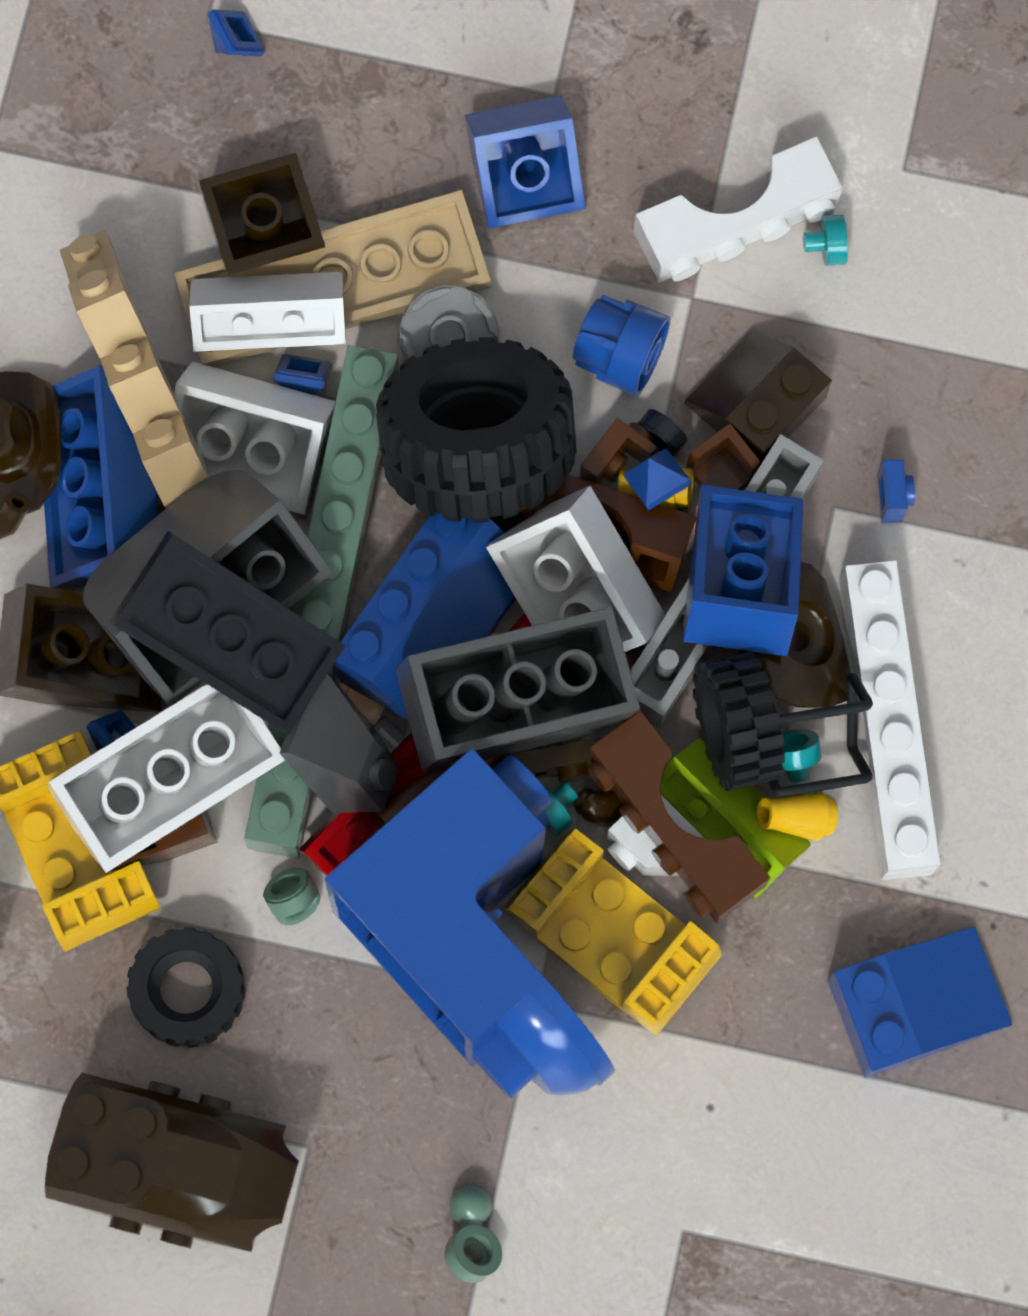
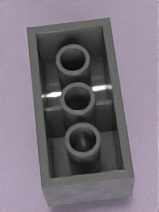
(233, 524)
(517, 689)

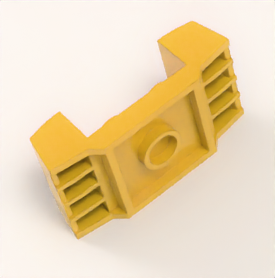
(72, 885)
(612, 932)

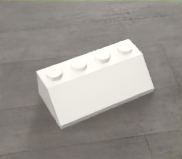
(164, 774)

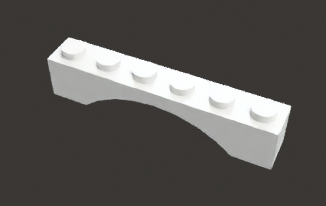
(892, 726)

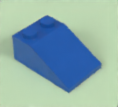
(744, 571)
(918, 1001)

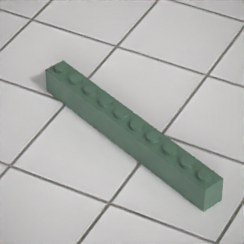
(338, 534)

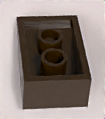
(63, 655)

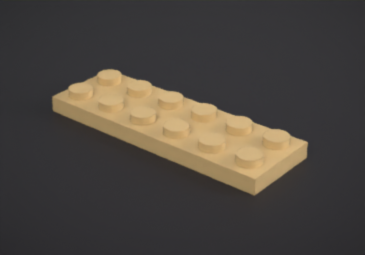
(382, 262)

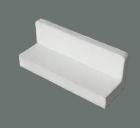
(267, 311)

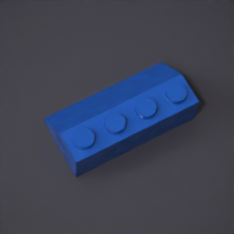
(101, 482)
(433, 598)

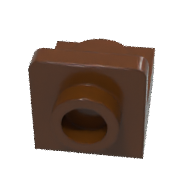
(608, 454)

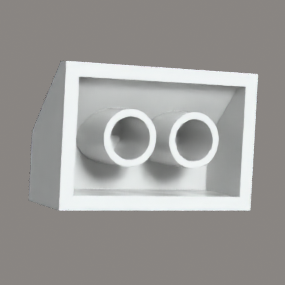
(257, 429)
(573, 564)

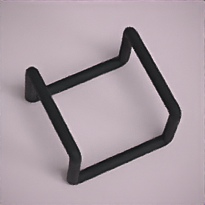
(854, 689)

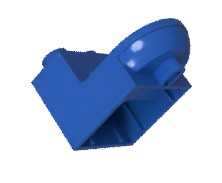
(422, 911)

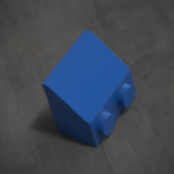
(525, 161)

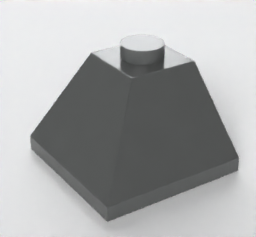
(340, 753)

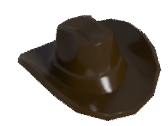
(29, 437)
(817, 658)

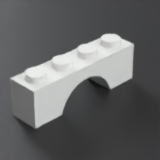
(683, 237)

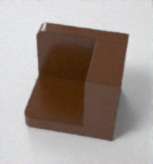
(723, 461)

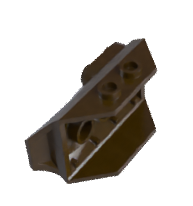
(169, 1163)

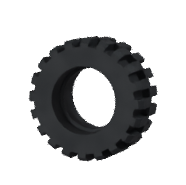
(484, 471)

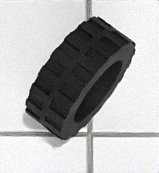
(164, 953)

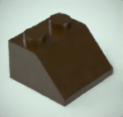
(261, 214)
(761, 392)

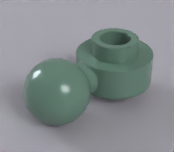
(470, 1208)

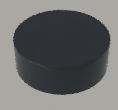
(664, 431)

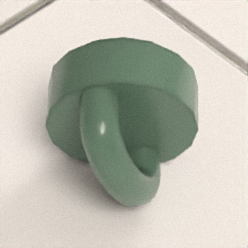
(292, 896)

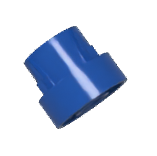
(621, 343)

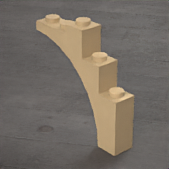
(132, 366)

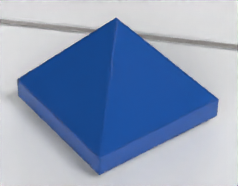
(234, 33)
(302, 373)
(657, 479)
(109, 728)

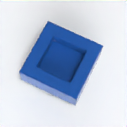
(895, 491)

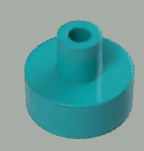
(830, 240)
(801, 752)
(556, 811)

